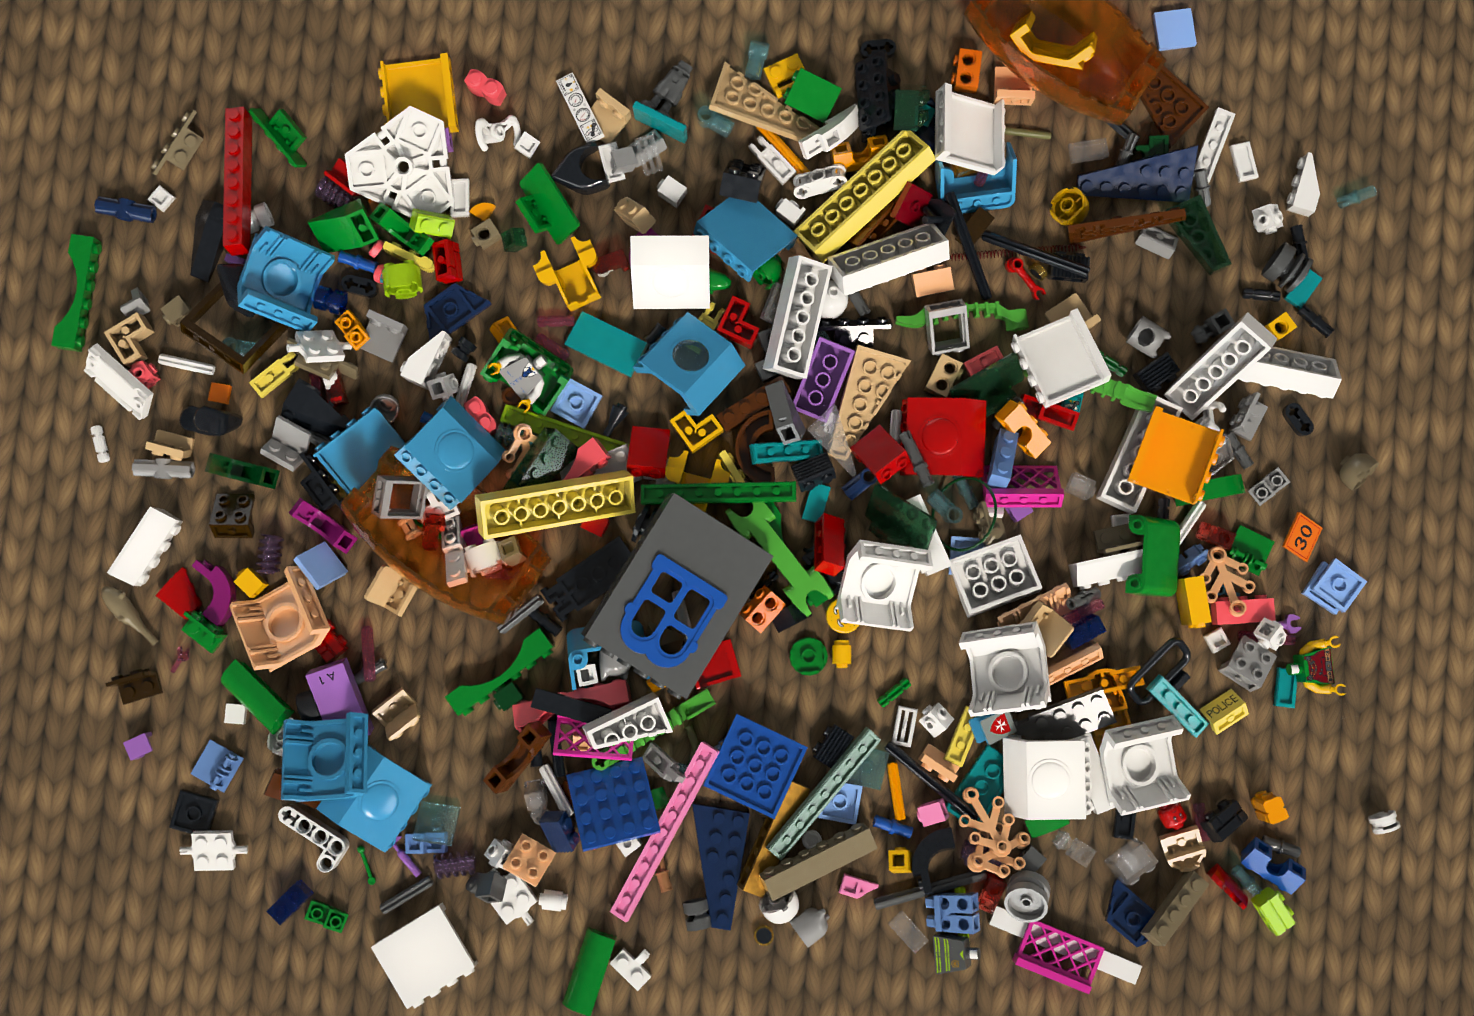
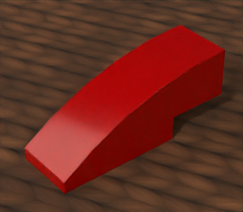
(1053, 415)

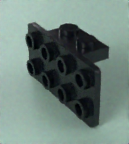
(875, 90)

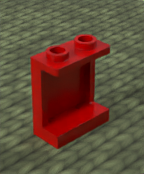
(648, 452)
(880, 454)
(721, 667)

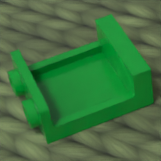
(812, 95)

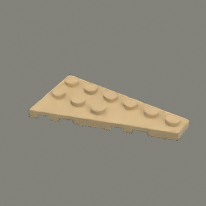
(757, 106)
(867, 388)

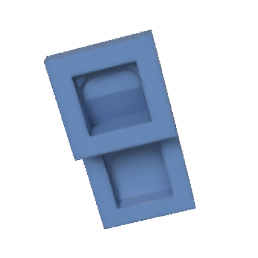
(418, 847)

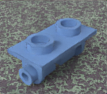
(1195, 556)

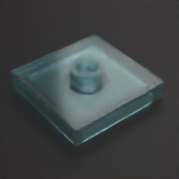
(871, 771)
(436, 823)

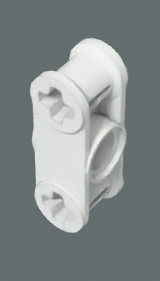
(819, 181)

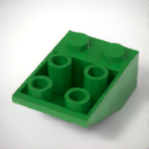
(344, 228)

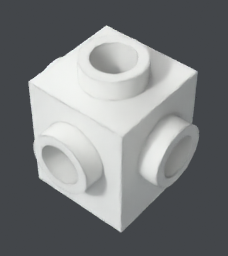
(1267, 218)
(443, 386)
(1270, 634)
(936, 719)
(498, 852)

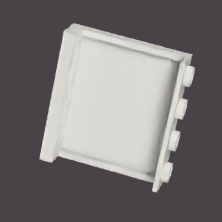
(969, 131)
(1061, 359)
(424, 957)

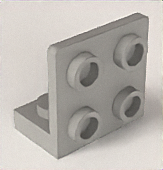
(385, 336)
(1248, 416)
(287, 444)
(1248, 664)

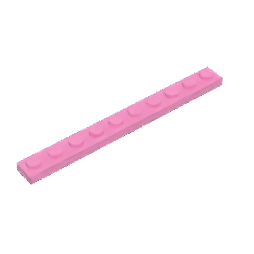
(669, 824)

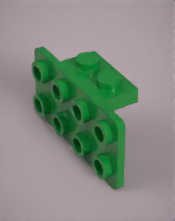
(545, 205)

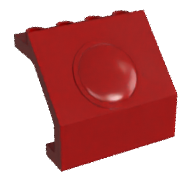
(947, 434)

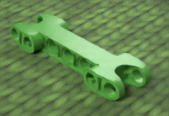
(800, 580)

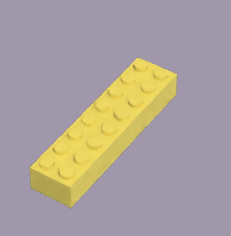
(864, 195)
(554, 504)

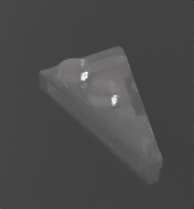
(830, 434)

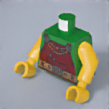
(1315, 666)

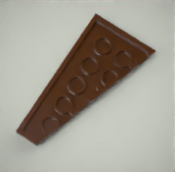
(1172, 105)
(1118, 225)

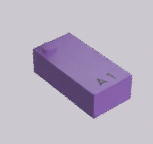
(824, 377)
(336, 691)

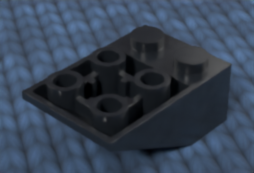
(742, 180)

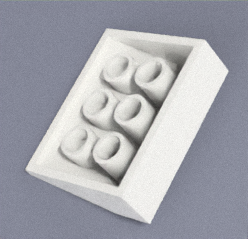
(994, 576)

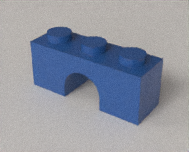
(1285, 876)

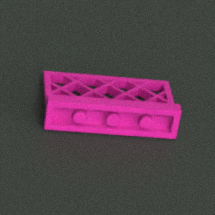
(1025, 496)
(586, 754)
(1051, 971)

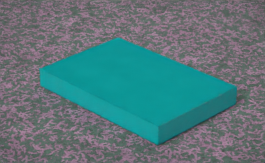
(660, 122)

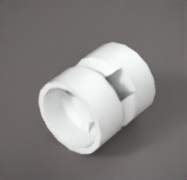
(261, 217)

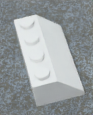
(145, 546)
(938, 553)
(1105, 569)

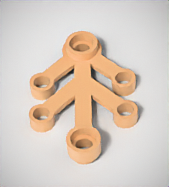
(522, 440)
(1227, 578)
(988, 824)
(984, 858)

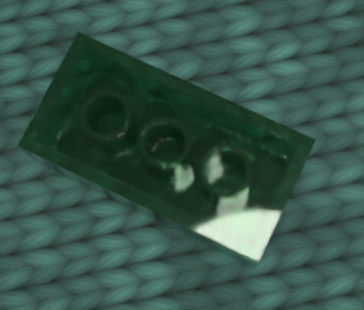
(911, 107)

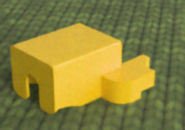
(573, 280)
(676, 474)

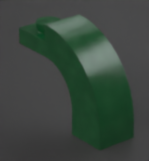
(242, 471)

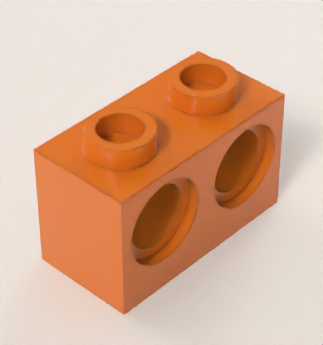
(969, 71)
(766, 612)

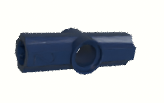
(125, 209)
(857, 485)

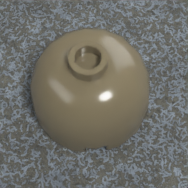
(1356, 469)

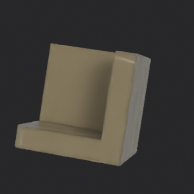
(511, 551)

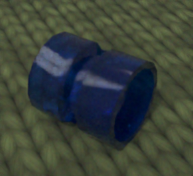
(327, 299)

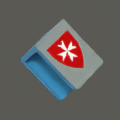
(992, 727)

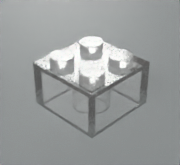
(1131, 861)

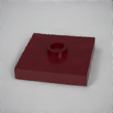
(910, 205)

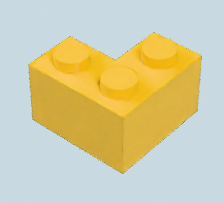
(696, 435)

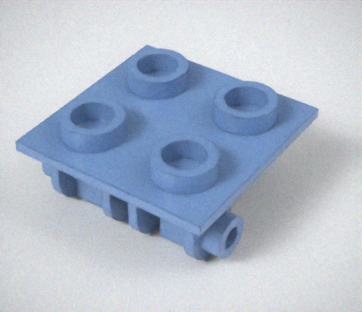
(217, 766)

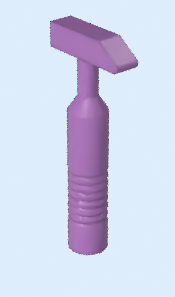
(406, 859)

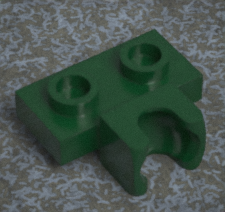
(1156, 145)

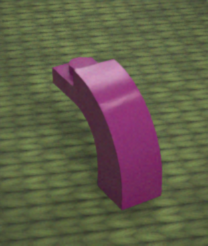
(323, 524)
(223, 588)

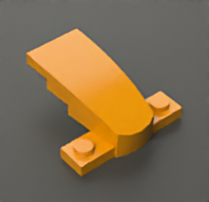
(1113, 683)

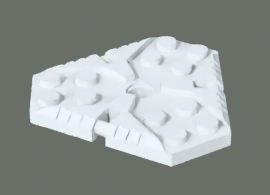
(416, 140)

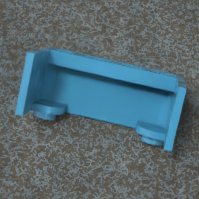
(995, 194)
(578, 649)

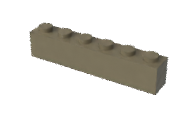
(817, 861)

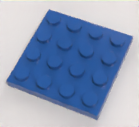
(755, 766)
(613, 804)

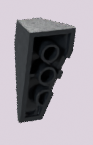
(207, 240)

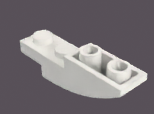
(832, 134)
(453, 547)

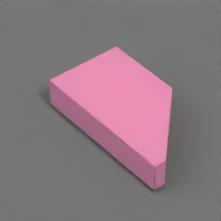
(855, 886)

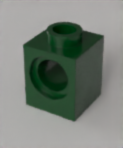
(508, 696)

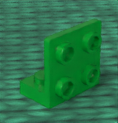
(203, 631)

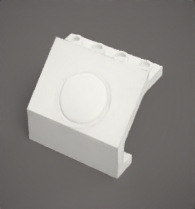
(670, 272)
(881, 584)
(1007, 669)
(1142, 766)
(1047, 778)

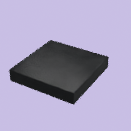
(193, 812)

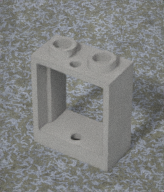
(947, 309)
(383, 496)

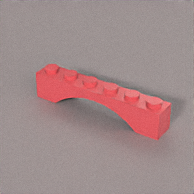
(588, 459)
(609, 695)

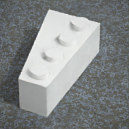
(628, 723)

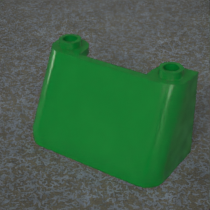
(556, 371)
(1159, 558)

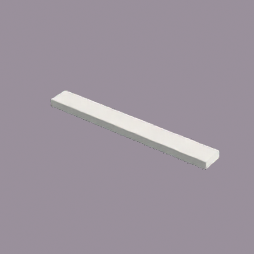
(1109, 962)

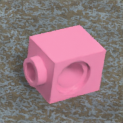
(932, 812)

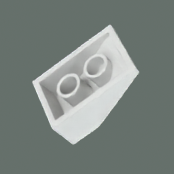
(426, 361)

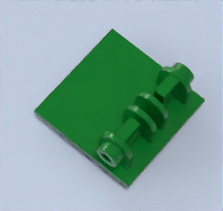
(1250, 549)

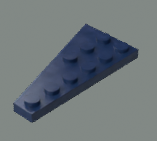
(1150, 178)
(721, 848)

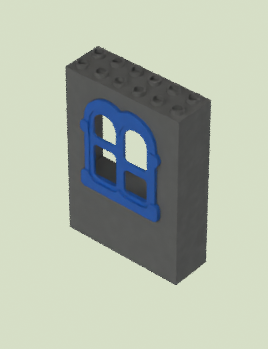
(704, 559)

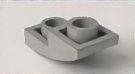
(1268, 486)

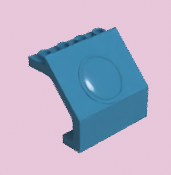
(282, 278)
(451, 453)
(325, 758)
(387, 806)

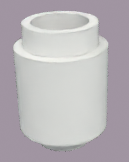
(553, 900)

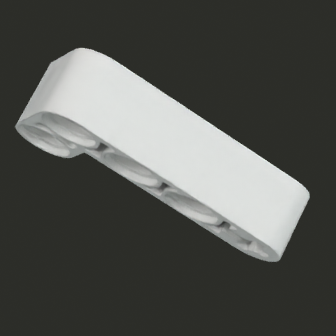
(312, 835)

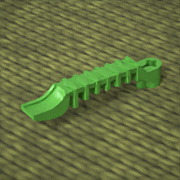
(1014, 319)
(1126, 393)
(677, 715)

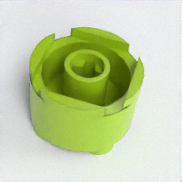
(402, 279)

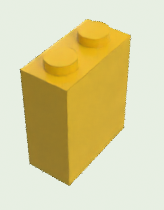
(1193, 602)

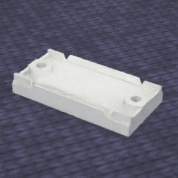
(118, 382)

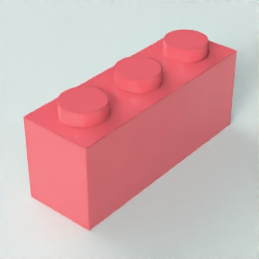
(1255, 611)

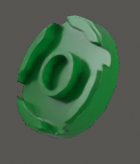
(808, 656)

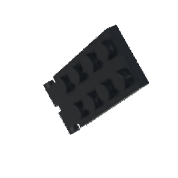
(587, 579)

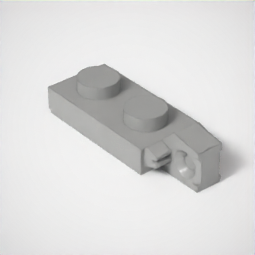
(663, 763)

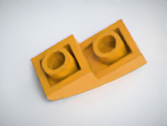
(353, 329)

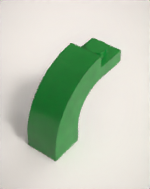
(400, 229)
(1220, 488)

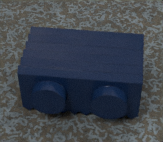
(559, 831)

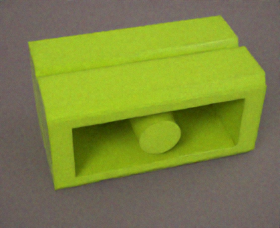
(432, 223)
(1273, 911)

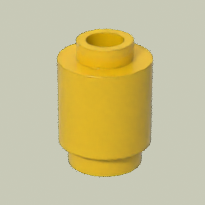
(841, 653)

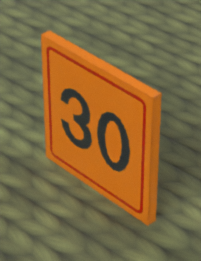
(1302, 536)

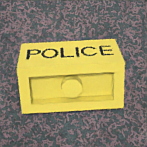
(1224, 711)

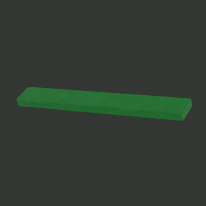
(721, 492)

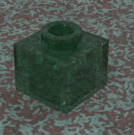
(514, 239)

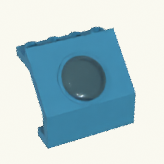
(692, 362)

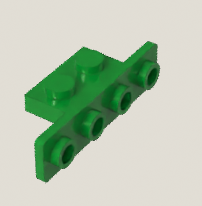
(283, 133)

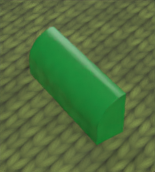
(256, 695)
(589, 971)

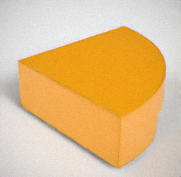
(482, 210)

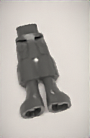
(670, 88)

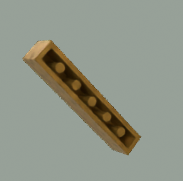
(760, 856)

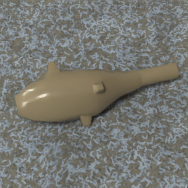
(126, 612)

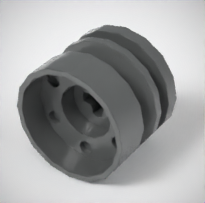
(1288, 268)

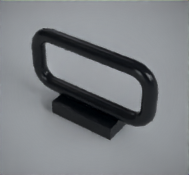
(1175, 676)

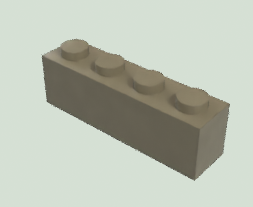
(1174, 908)

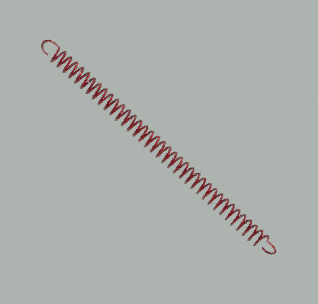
(1015, 252)

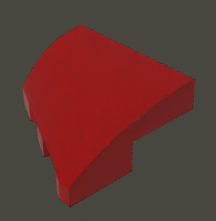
(180, 594)
(1228, 885)

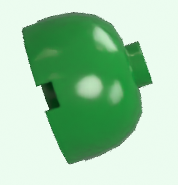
(769, 272)

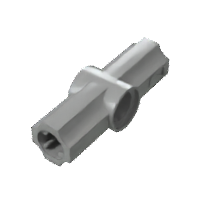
(163, 468)

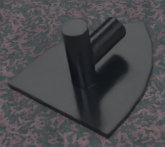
(939, 213)

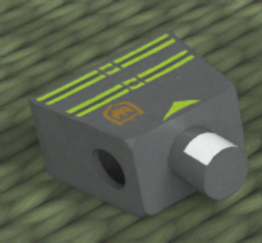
(953, 952)

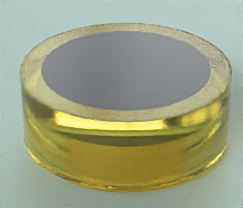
(1038, 271)
(763, 935)

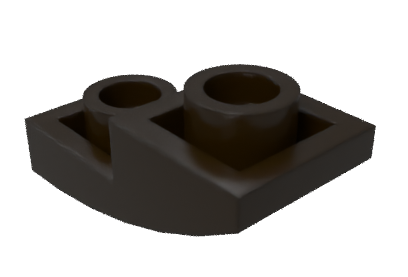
(978, 224)

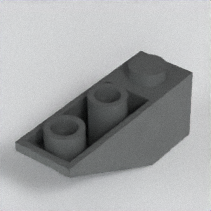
(784, 413)

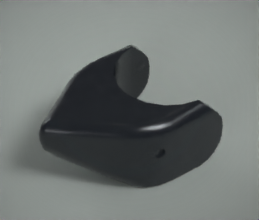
(570, 175)
(229, 276)
(209, 420)

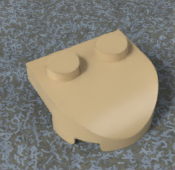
(1183, 848)

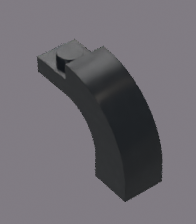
(930, 846)

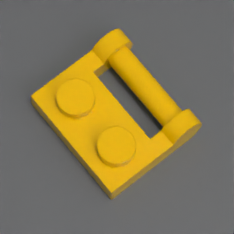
(781, 72)

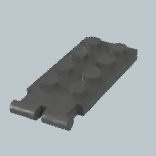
(1068, 718)

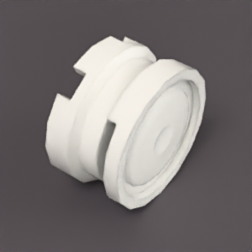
(1384, 822)

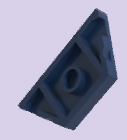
(452, 309)
(1128, 913)

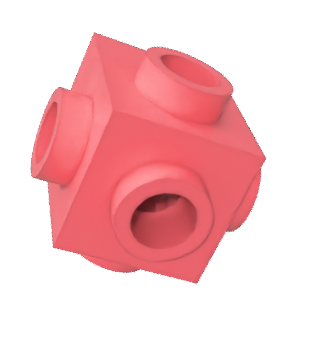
(145, 373)

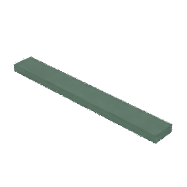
(823, 793)

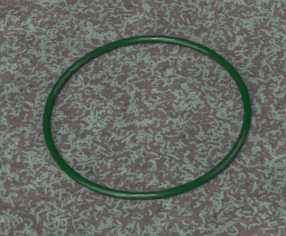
(994, 518)

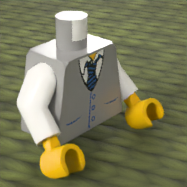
(522, 375)

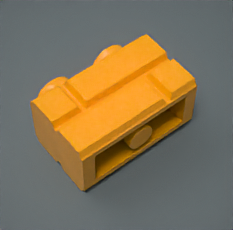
(1269, 807)

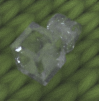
(536, 798)
(1074, 848)

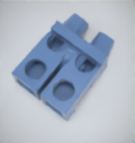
(954, 912)

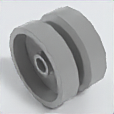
(1027, 896)

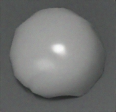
(387, 406)

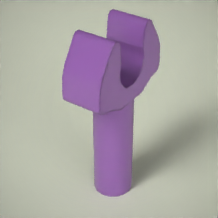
(1286, 623)

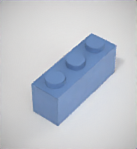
(1002, 459)

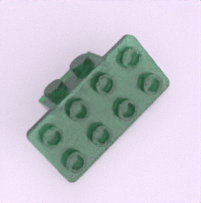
(992, 384)
(899, 520)

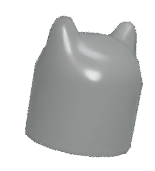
(1147, 337)
(611, 667)
(811, 925)

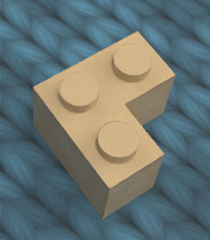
(126, 338)

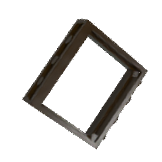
(218, 348)

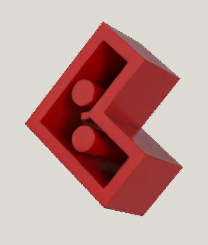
(733, 324)

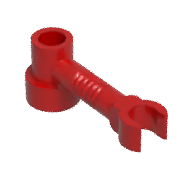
(1010, 267)

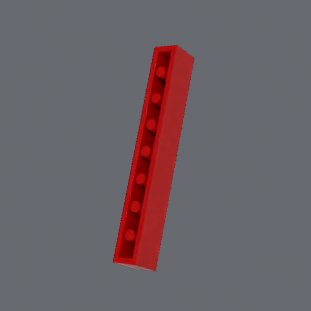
(237, 181)

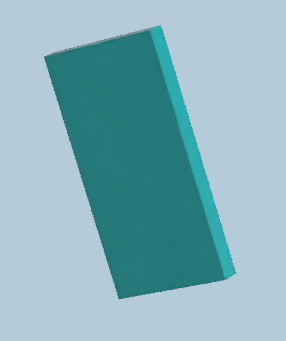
(606, 344)
(986, 777)

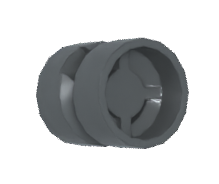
(696, 913)

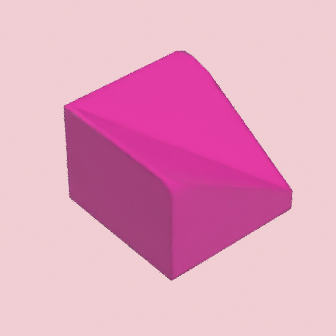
(471, 535)

